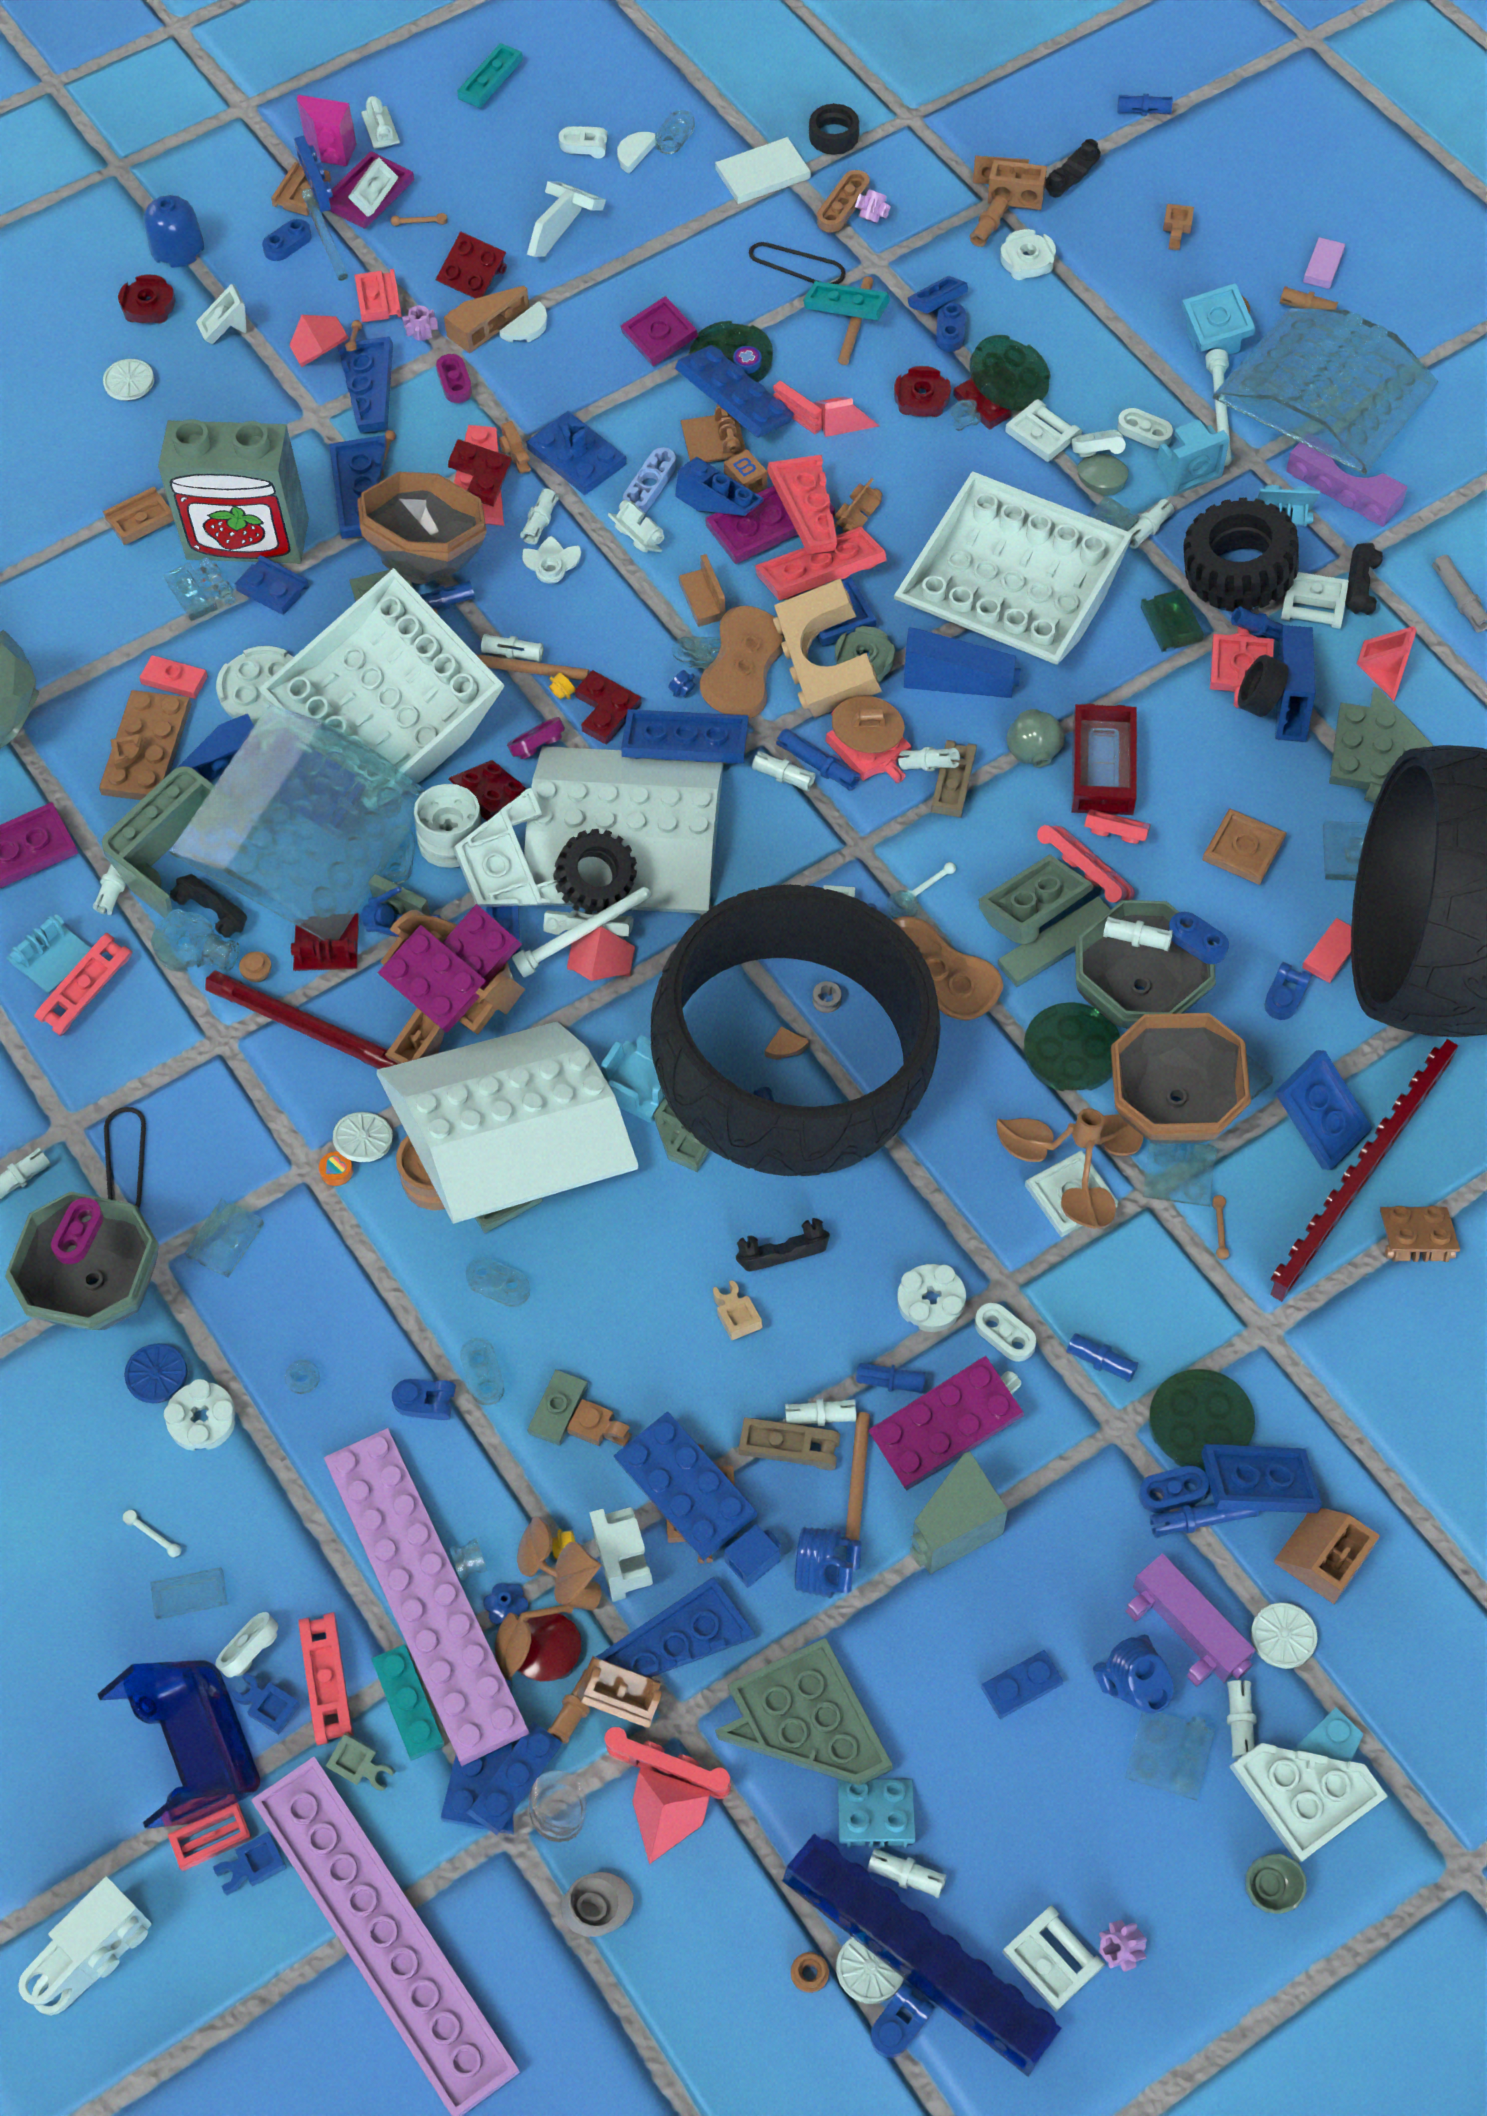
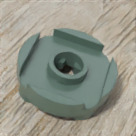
(868, 639)

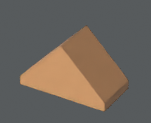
(416, 1040)

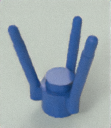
(378, 915)

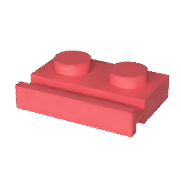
(377, 295)

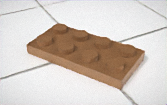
(161, 724)

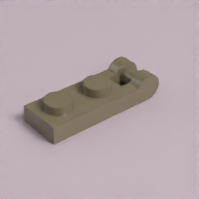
(954, 782)
(788, 1443)

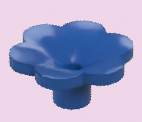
(498, 1609)

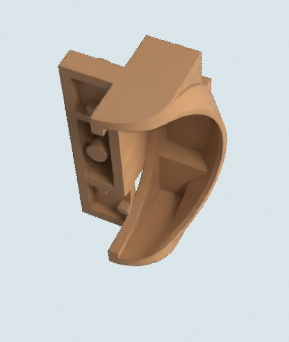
(500, 992)

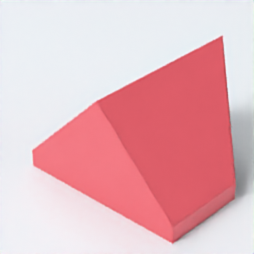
(315, 337)
(842, 416)
(1386, 658)
(601, 955)
(667, 1811)

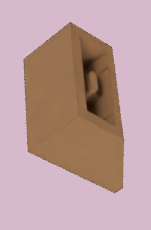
(1327, 1551)

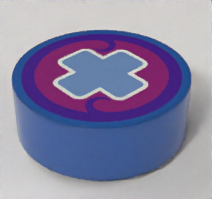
(747, 358)

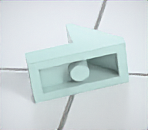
(223, 313)

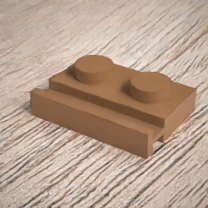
(290, 189)
(139, 515)

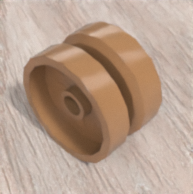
(415, 1178)

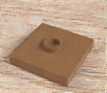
(1244, 846)

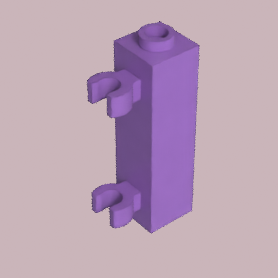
(1193, 1619)

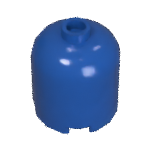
(173, 231)

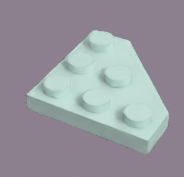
(1306, 1794)

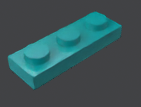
(490, 75)
(846, 300)
(407, 1702)

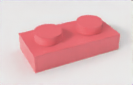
(1129, 829)

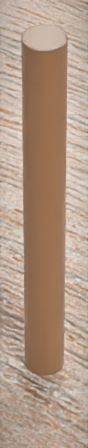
(853, 329)
(533, 667)
(857, 1476)

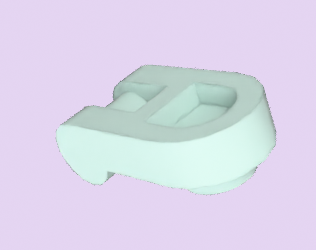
(583, 141)
(1090, 443)

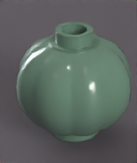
(1035, 737)

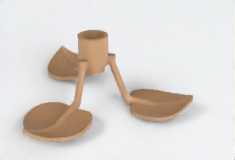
(1031, 1138)
(572, 1589)

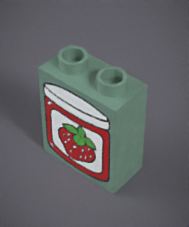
(234, 491)

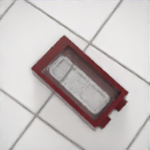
(1104, 759)

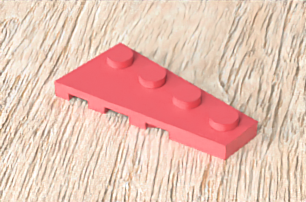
(486, 438)
(804, 496)

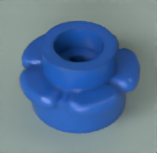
(682, 684)

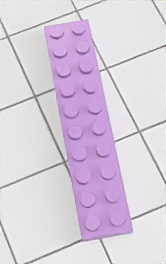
(426, 1598)
(386, 1938)

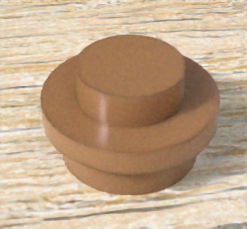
(255, 966)

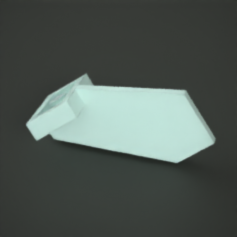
(560, 215)

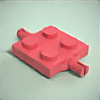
(1233, 657)
(870, 763)

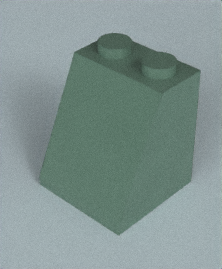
(957, 1517)

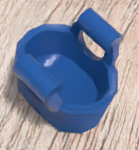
(819, 1568)
(1138, 1675)

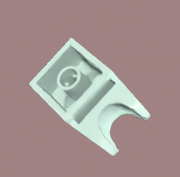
(84, 1947)

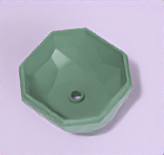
(16, 688)

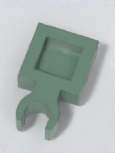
(355, 1759)

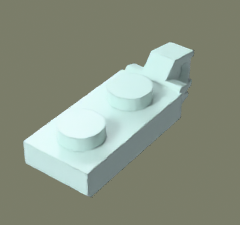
(557, 922)

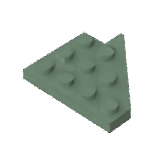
(1371, 741)
(807, 1717)

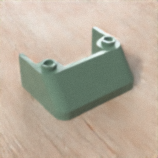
(152, 830)

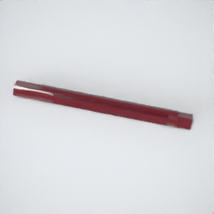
(237, 992)

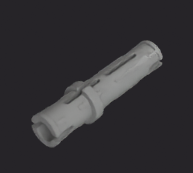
(1467, 602)

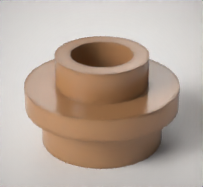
(813, 1960)

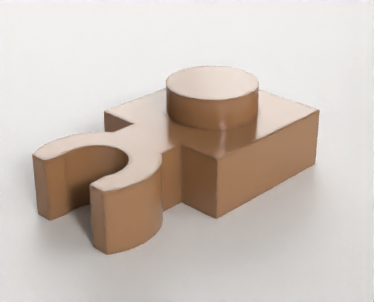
(512, 444)

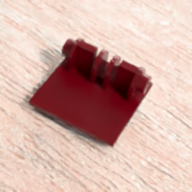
(471, 266)
(491, 786)
(316, 954)

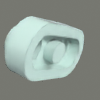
(1144, 427)
(1007, 1332)
(244, 1647)

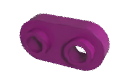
(454, 378)
(546, 732)
(74, 1232)

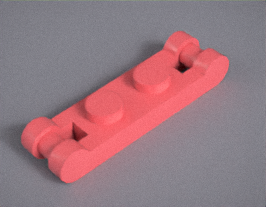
(1095, 869)
(83, 983)
(325, 1677)
(652, 1757)

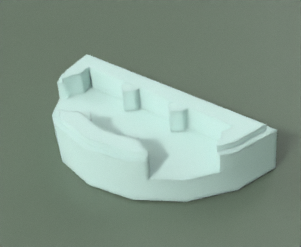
(634, 149)
(527, 325)

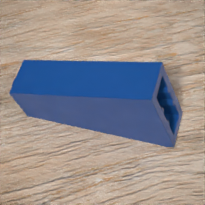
(957, 666)
(1298, 697)

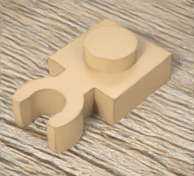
(736, 1314)

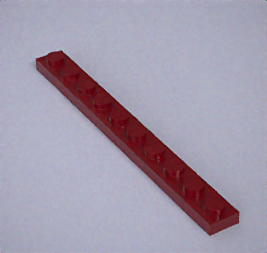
(1356, 1177)

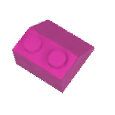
(328, 128)

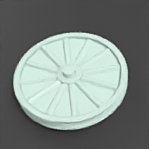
(128, 379)
(362, 1137)
(1284, 1635)
(865, 1975)

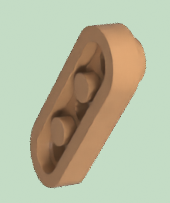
(842, 201)

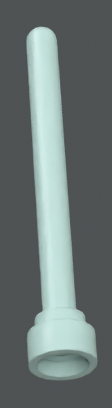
(1217, 363)
(529, 960)

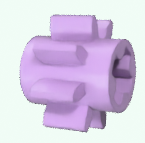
(872, 206)
(420, 322)
(1122, 1945)

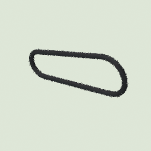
(796, 253)
(141, 1152)

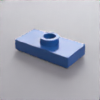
(937, 294)

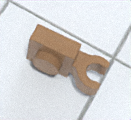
(1178, 221)
(595, 1423)

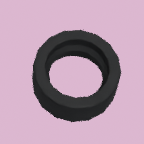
(829, 115)
(1262, 685)

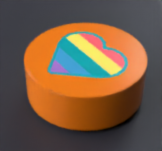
(335, 1169)

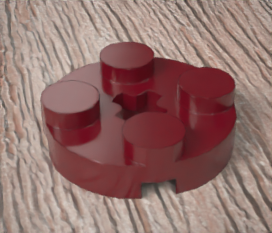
(149, 311)
(922, 405)

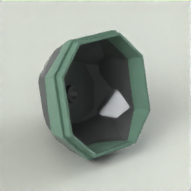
(1112, 968)
(60, 1292)

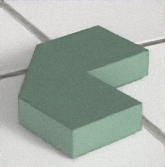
(677, 1141)

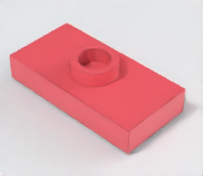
(173, 677)

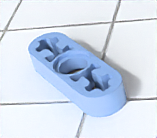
(650, 470)

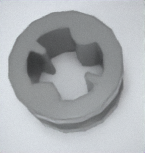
(830, 988)

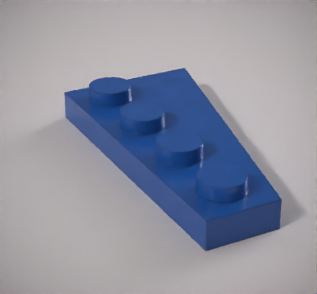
(369, 381)

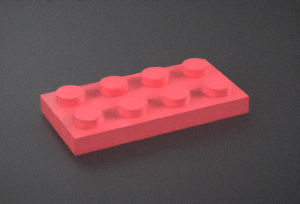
(804, 571)

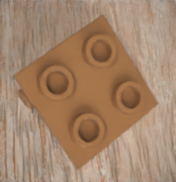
(713, 436)
(1418, 1231)

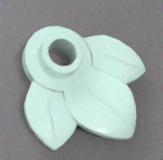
(551, 560)

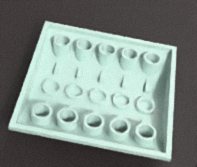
(1016, 568)
(399, 672)
(655, 805)
(510, 1119)

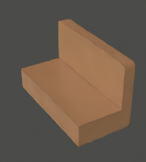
(703, 593)

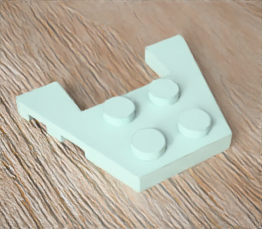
(496, 863)

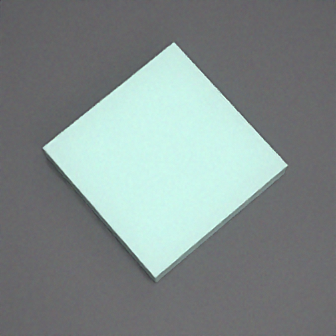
(1051, 1184)

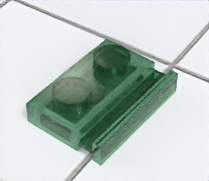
(1172, 620)

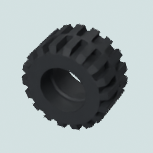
(602, 847)

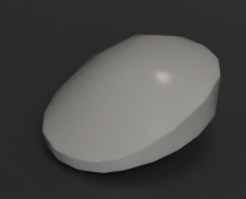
(597, 1904)

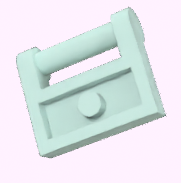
(1038, 435)
(1319, 592)
(1044, 1966)

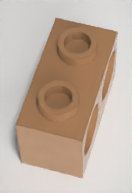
(1018, 183)

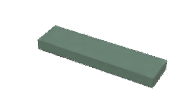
(1051, 943)

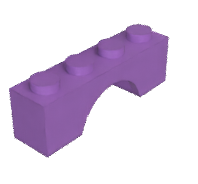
(1373, 497)

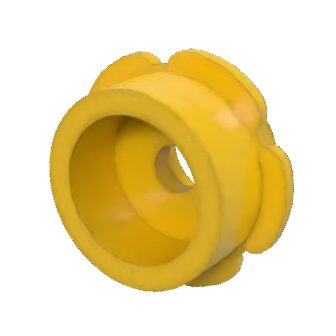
(561, 686)
(561, 1541)

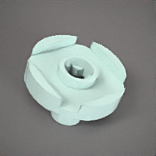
(1023, 265)
(940, 1280)
(201, 1434)

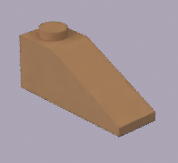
(485, 316)

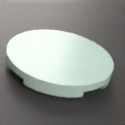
(243, 676)

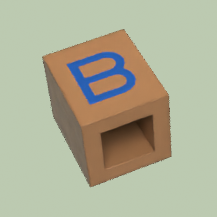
(746, 471)

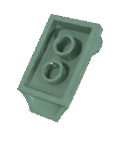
(1033, 899)

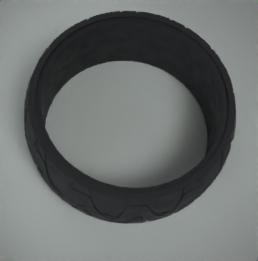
(1425, 896)
(814, 928)

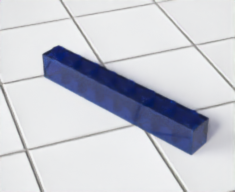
(922, 1954)

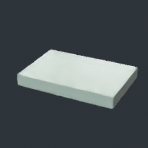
(762, 170)

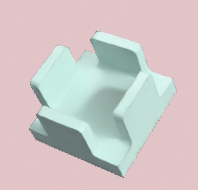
(620, 1551)

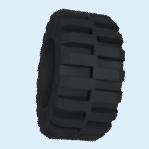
(1241, 526)

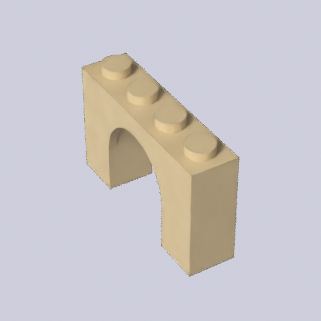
(800, 622)

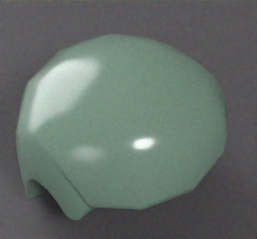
(1275, 1883)

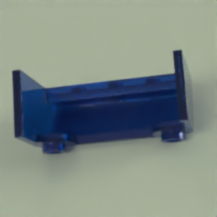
(200, 1733)

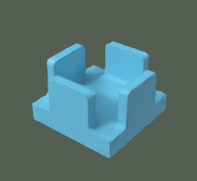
(1218, 320)
(1197, 461)
(633, 1078)

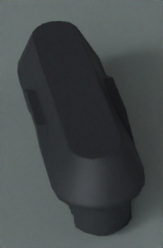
(1073, 169)
(1357, 597)
(230, 915)
(757, 1257)

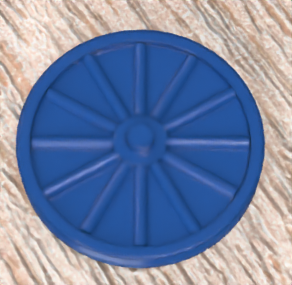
(155, 1373)

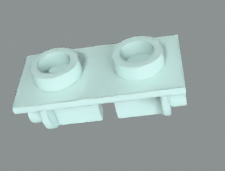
(379, 124)
(645, 535)

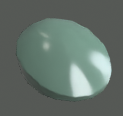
(1103, 474)

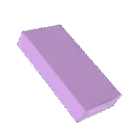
(1324, 263)

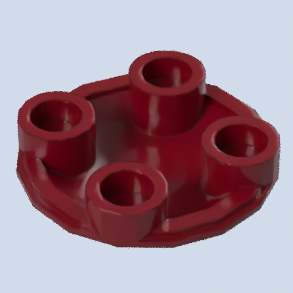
(552, 1649)

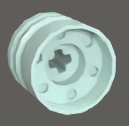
(442, 820)

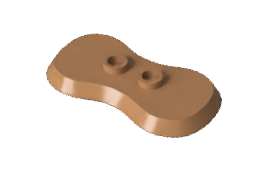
(738, 674)
(962, 982)

